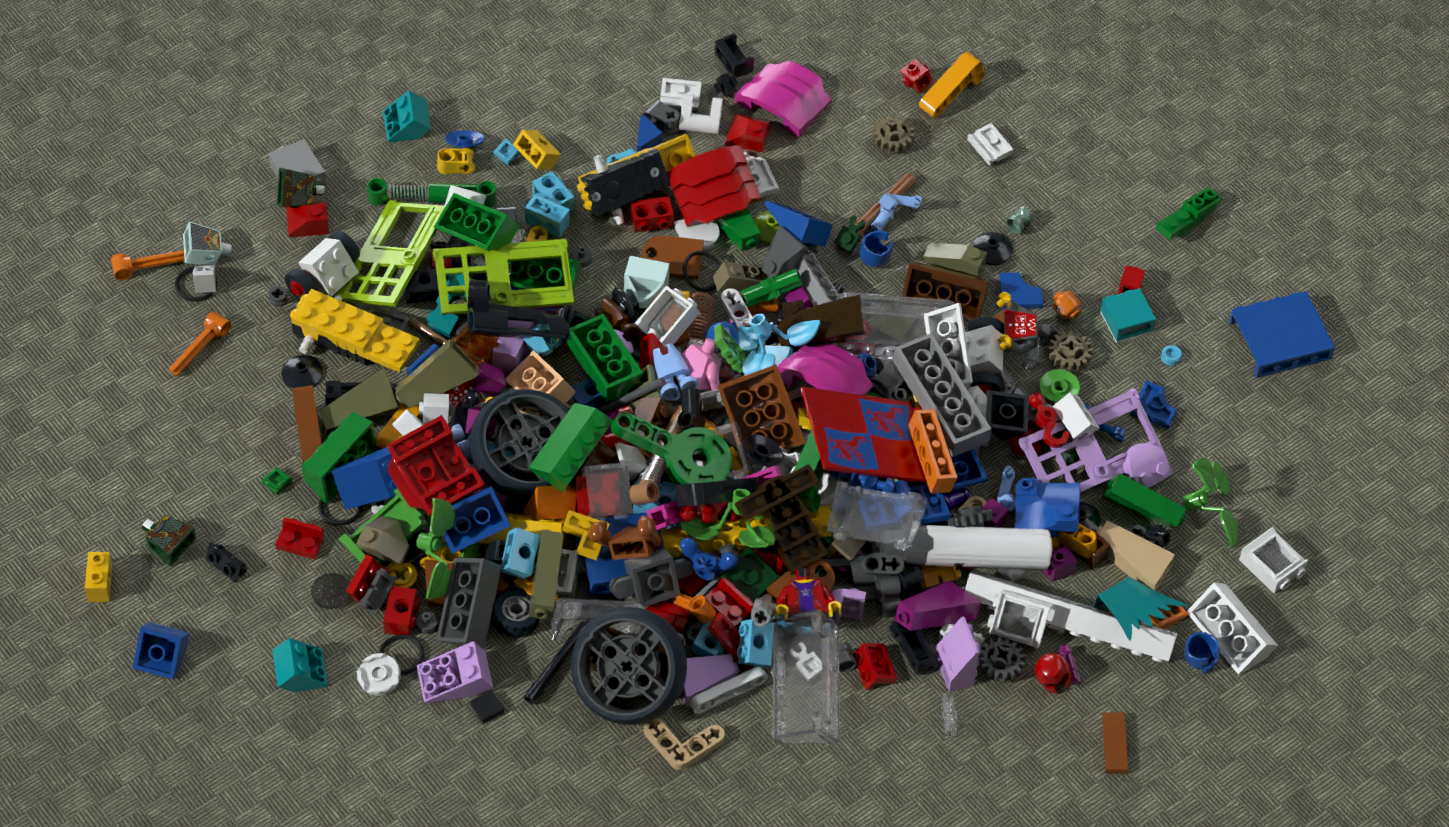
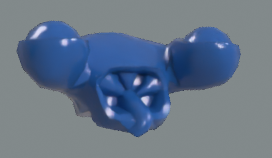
(707, 564)

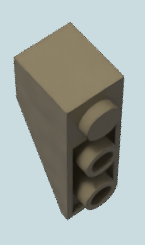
(738, 276)

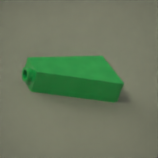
(740, 230)
(1144, 501)

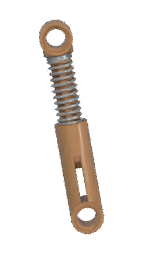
(647, 489)

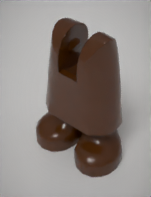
(618, 319)

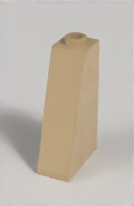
(1137, 556)

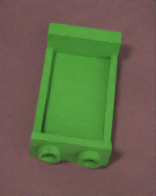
(396, 509)

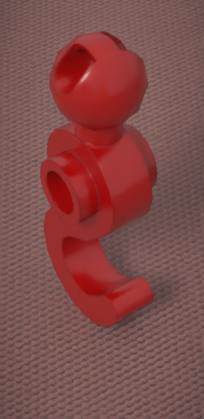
(1046, 418)
(707, 513)

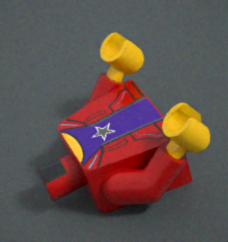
(805, 596)

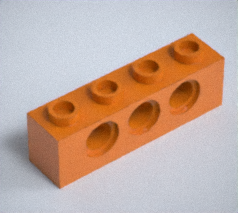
(932, 451)

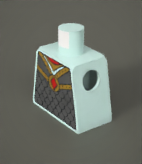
(203, 245)

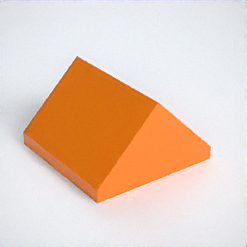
(551, 503)

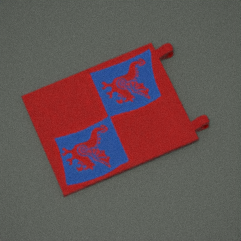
(863, 434)

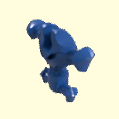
(865, 481)

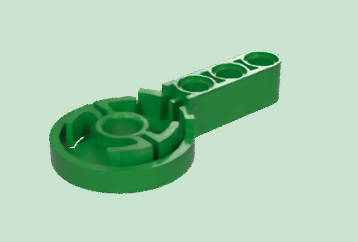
(679, 448)

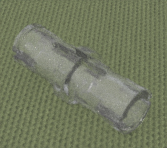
(949, 715)

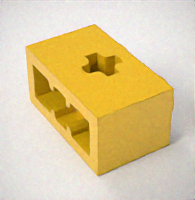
(536, 149)
(98, 577)

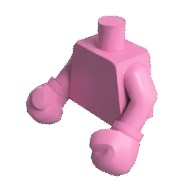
(703, 364)

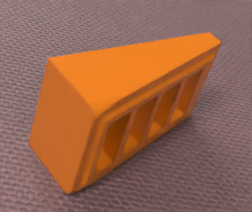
(1170, 619)

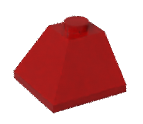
(748, 132)
(307, 219)

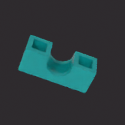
(446, 323)

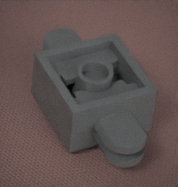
(655, 586)

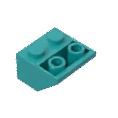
(406, 118)
(299, 666)

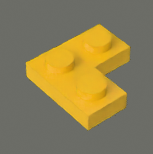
(579, 526)

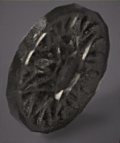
(330, 591)

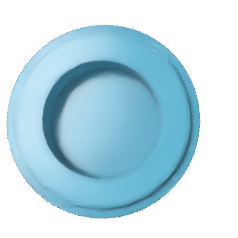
(1171, 355)

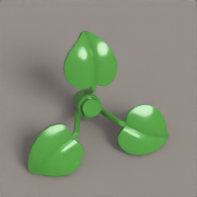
(1213, 478)
(442, 520)
(753, 537)

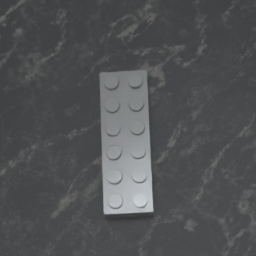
(940, 388)

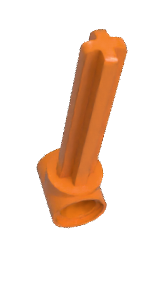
(124, 266)
(215, 326)
(696, 606)

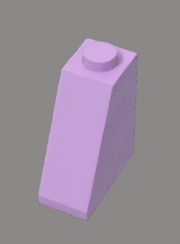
(706, 673)

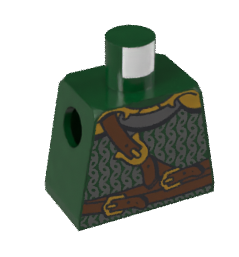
(296, 188)
(168, 538)

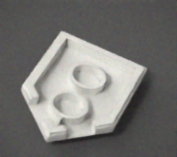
(762, 175)

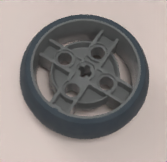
(506, 412)
(597, 638)

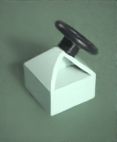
(642, 283)

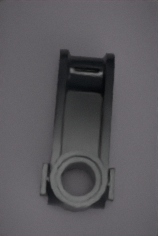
(914, 647)

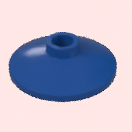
(464, 139)

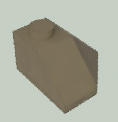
(384, 540)

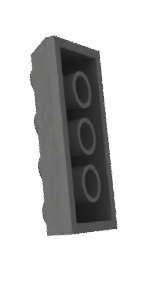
(469, 602)

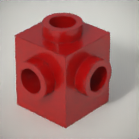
(916, 76)

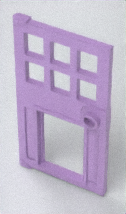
(1089, 452)

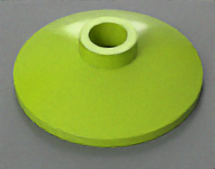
(765, 227)

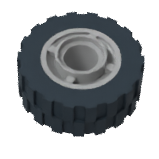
(504, 614)

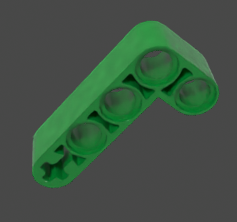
(811, 456)

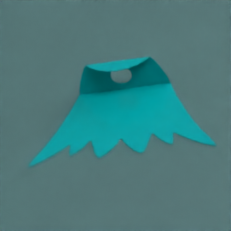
(1134, 601)

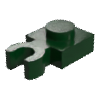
(849, 237)

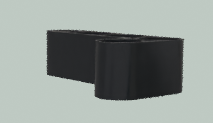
(713, 491)

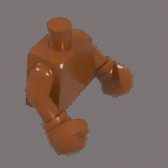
(629, 542)

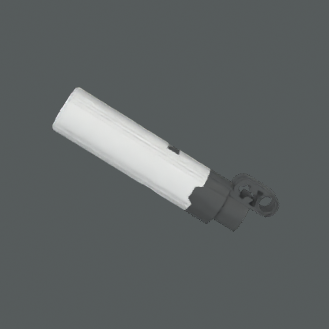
(967, 547)

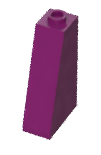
(937, 607)

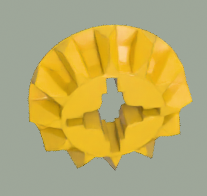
(409, 572)

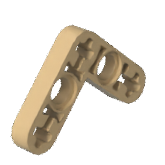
(683, 750)

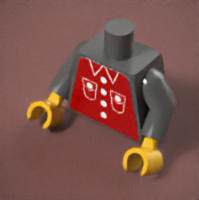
(1019, 327)

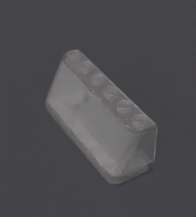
(889, 323)
(806, 679)

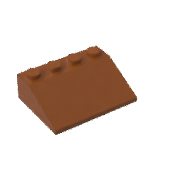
(762, 407)

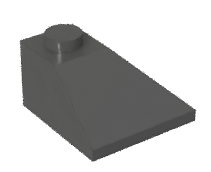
(783, 253)

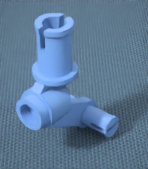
(888, 204)
(1004, 497)

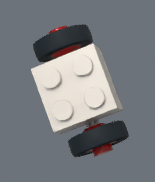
(325, 267)
(985, 353)

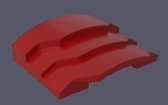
(713, 185)
(431, 466)

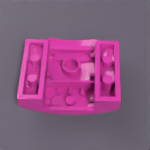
(787, 92)
(826, 369)

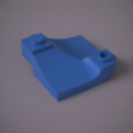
(1047, 506)

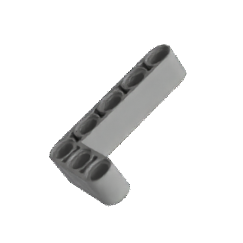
(815, 281)

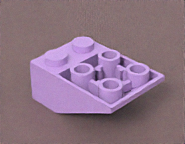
(958, 656)
(455, 674)

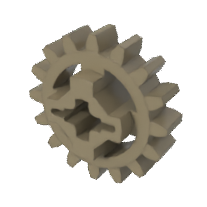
(895, 133)
(1070, 351)

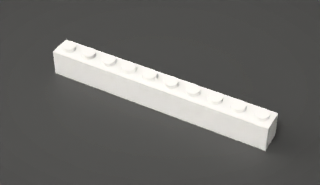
(1080, 618)

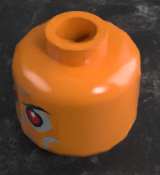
(1066, 305)

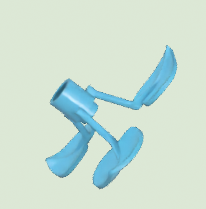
(760, 330)

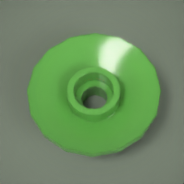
(1060, 380)

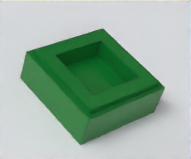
(276, 480)

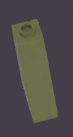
(436, 375)
(368, 399)
(546, 575)

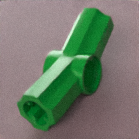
(771, 287)

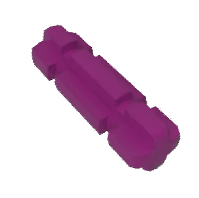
(1067, 653)

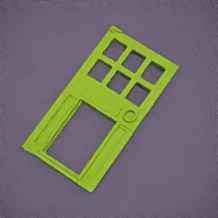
(377, 255)
(498, 275)

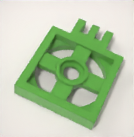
(729, 348)

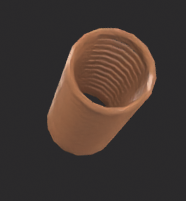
(704, 308)

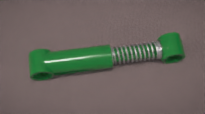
(380, 192)

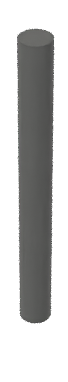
(632, 395)

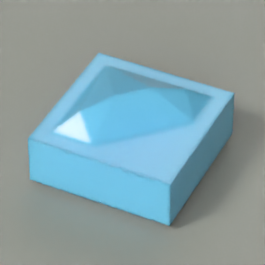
(506, 152)

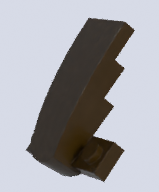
(838, 320)
(787, 517)

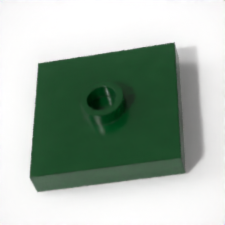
(751, 575)

